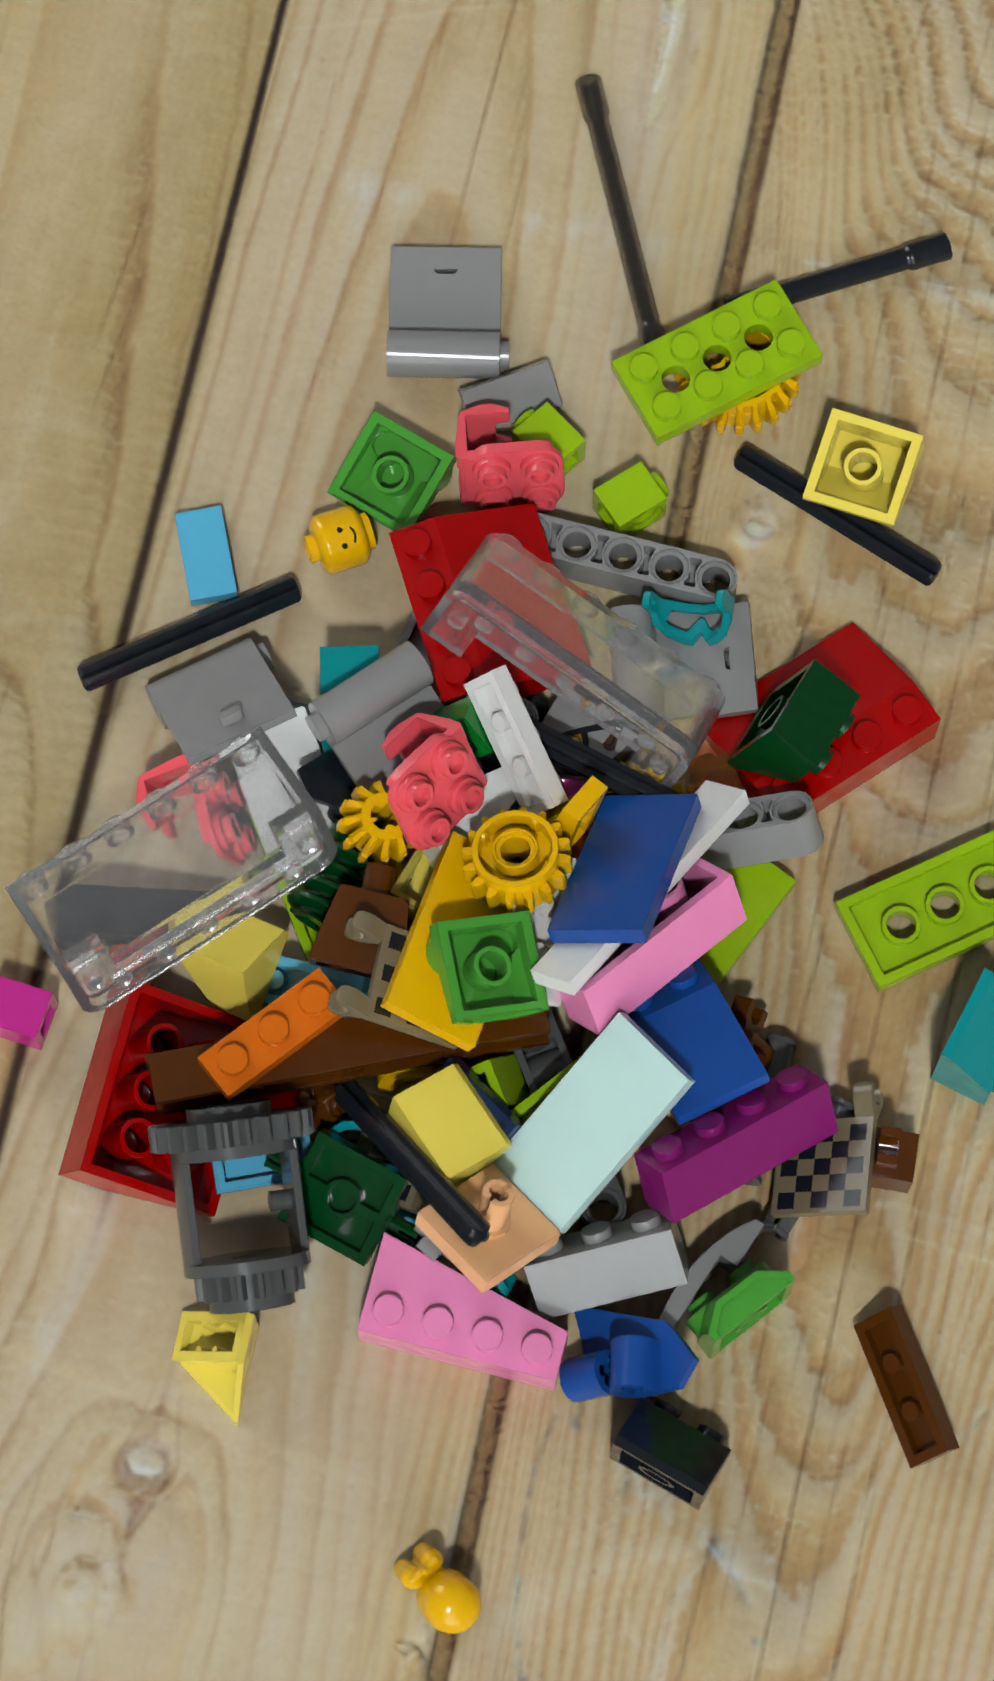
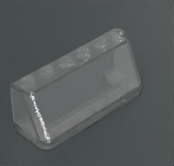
(580, 654)
(174, 871)

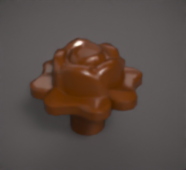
(323, 1104)

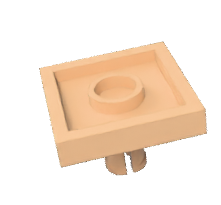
(516, 1230)

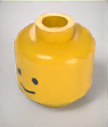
(339, 539)

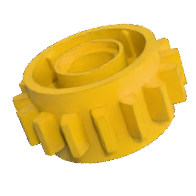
(511, 836)

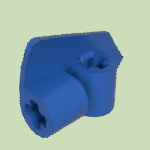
(625, 1357)

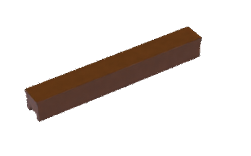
(339, 1054)

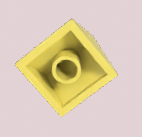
(450, 1124)

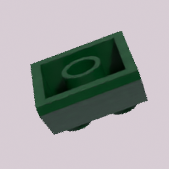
(797, 725)

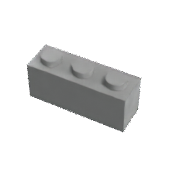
(608, 1264)

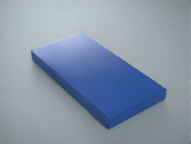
(624, 869)

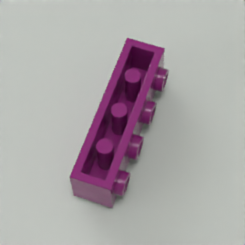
(736, 1143)

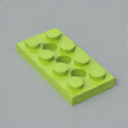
(710, 391)
(910, 895)

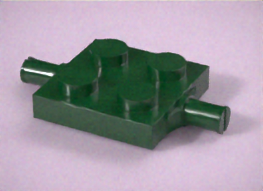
(349, 1197)

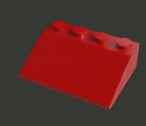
(431, 559)
(887, 725)
(117, 1102)

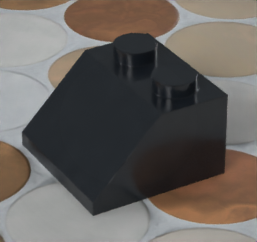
(670, 1451)

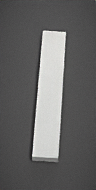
(571, 965)

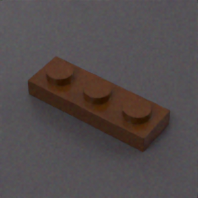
(906, 1386)

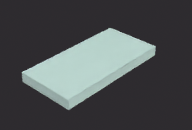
(593, 1121)

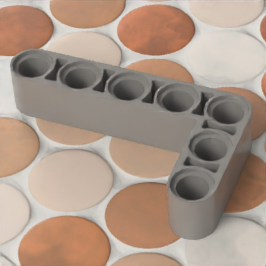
(648, 557)
(769, 831)

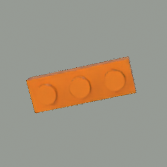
(270, 1035)

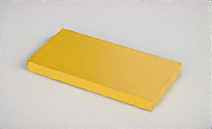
(415, 987)

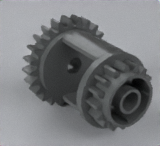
(228, 1132)

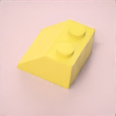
(864, 467)

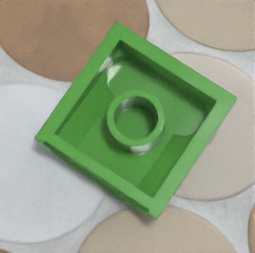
(392, 474)
(487, 967)
(737, 1308)

